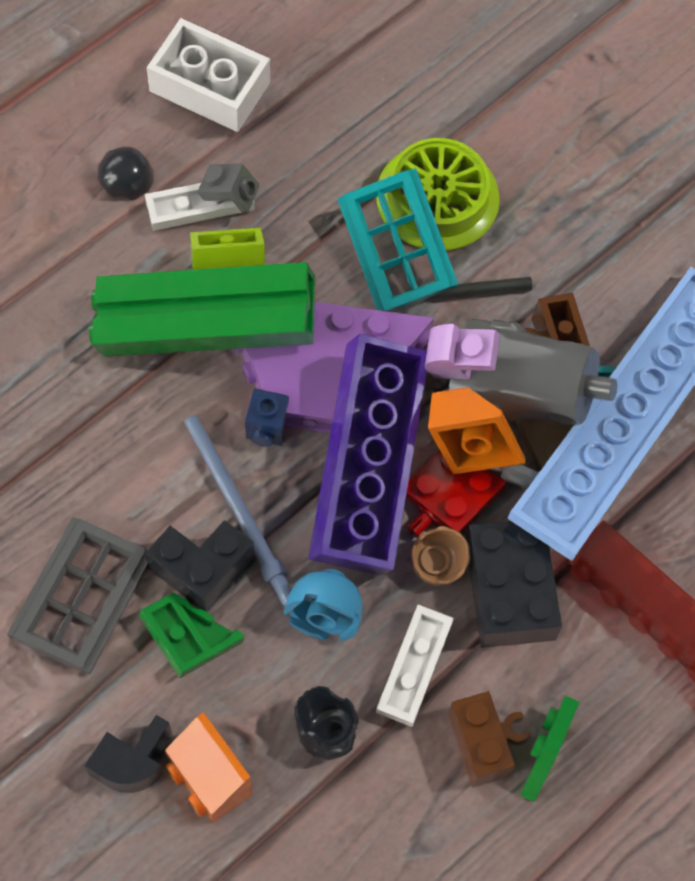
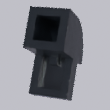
(127, 767)

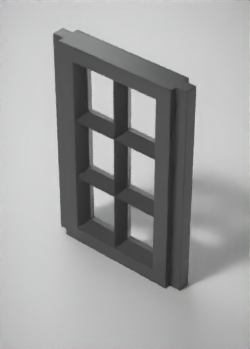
(49, 580)

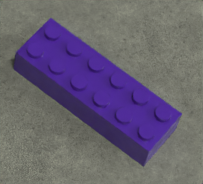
(369, 455)

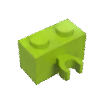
(227, 248)

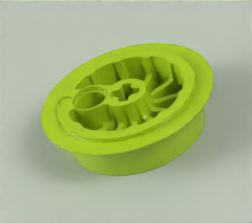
(445, 189)

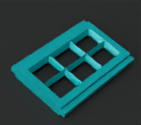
(427, 229)

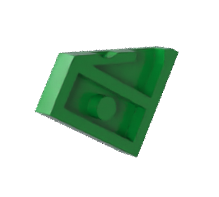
(187, 634)
(547, 747)

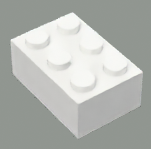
(209, 74)

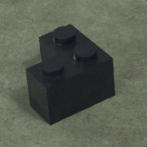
(201, 572)

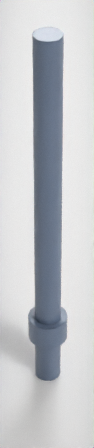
(272, 569)

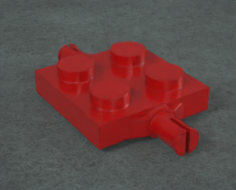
(450, 498)

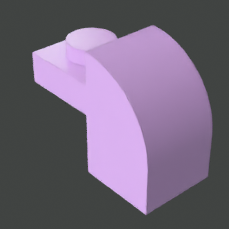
(458, 351)

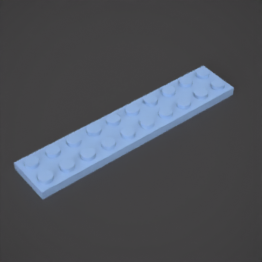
(611, 443)

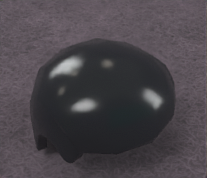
(125, 173)

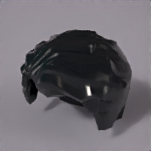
(325, 723)

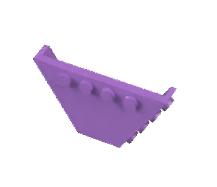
(314, 371)

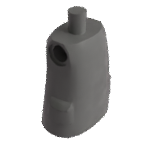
(539, 376)

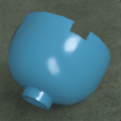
(325, 605)

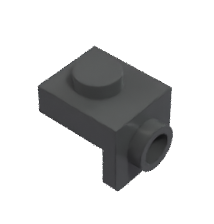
(229, 183)

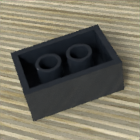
(512, 585)

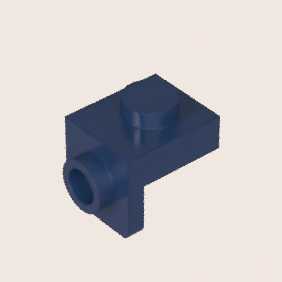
(266, 418)

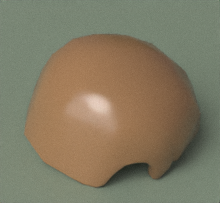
(440, 556)

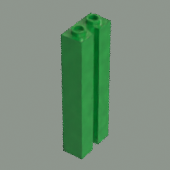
(204, 309)

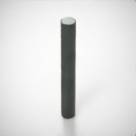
(486, 288)

